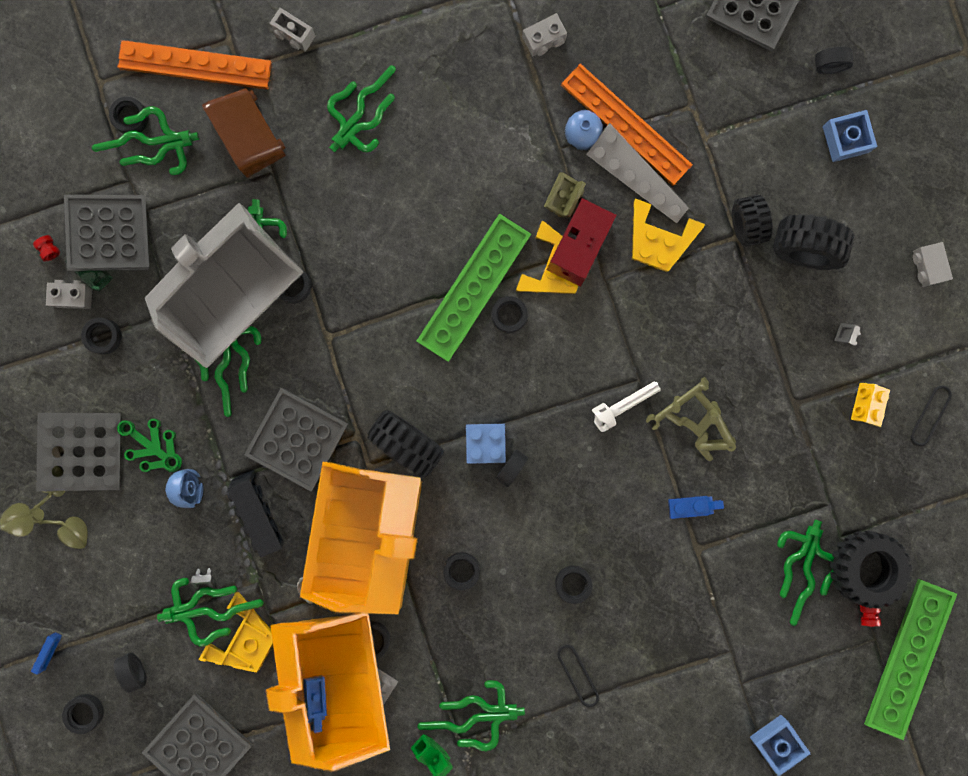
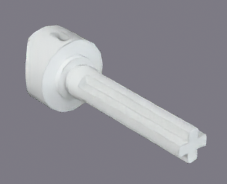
(607, 415)

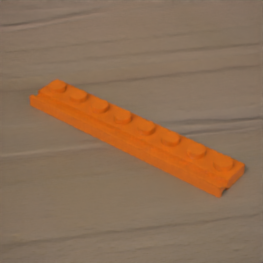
(194, 64)
(635, 130)

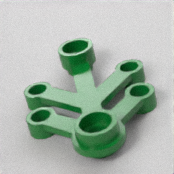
(153, 447)

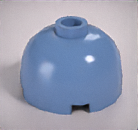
(583, 129)
(184, 488)

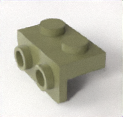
(564, 195)

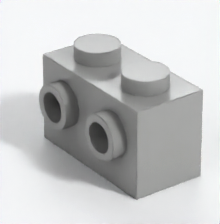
(292, 29)
(544, 35)
(932, 264)
(68, 295)

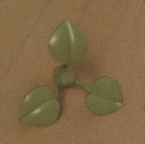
(20, 520)

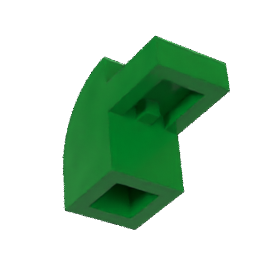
(432, 755)

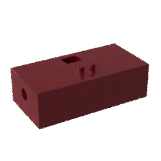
(581, 242)

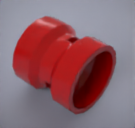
(47, 249)
(870, 616)

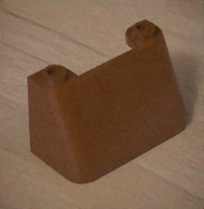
(244, 131)

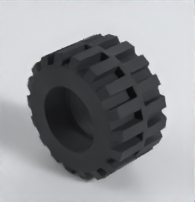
(752, 220)

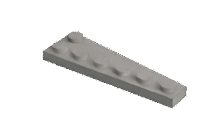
(628, 166)

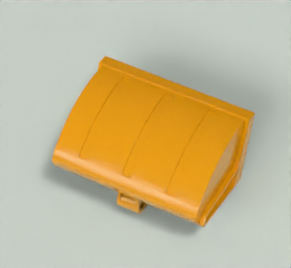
(361, 540)
(345, 656)

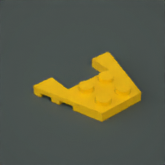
(657, 246)
(549, 281)
(249, 644)

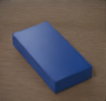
(46, 653)

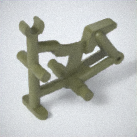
(712, 416)

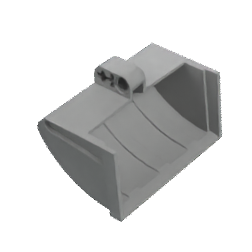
(219, 286)

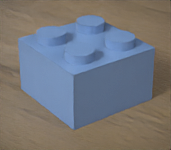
(849, 136)
(485, 443)
(780, 745)

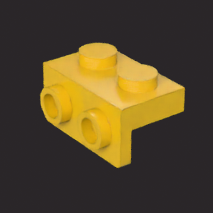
(870, 404)

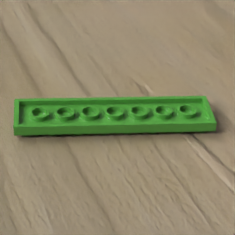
(474, 287)
(910, 659)

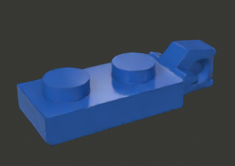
(693, 506)
(315, 702)

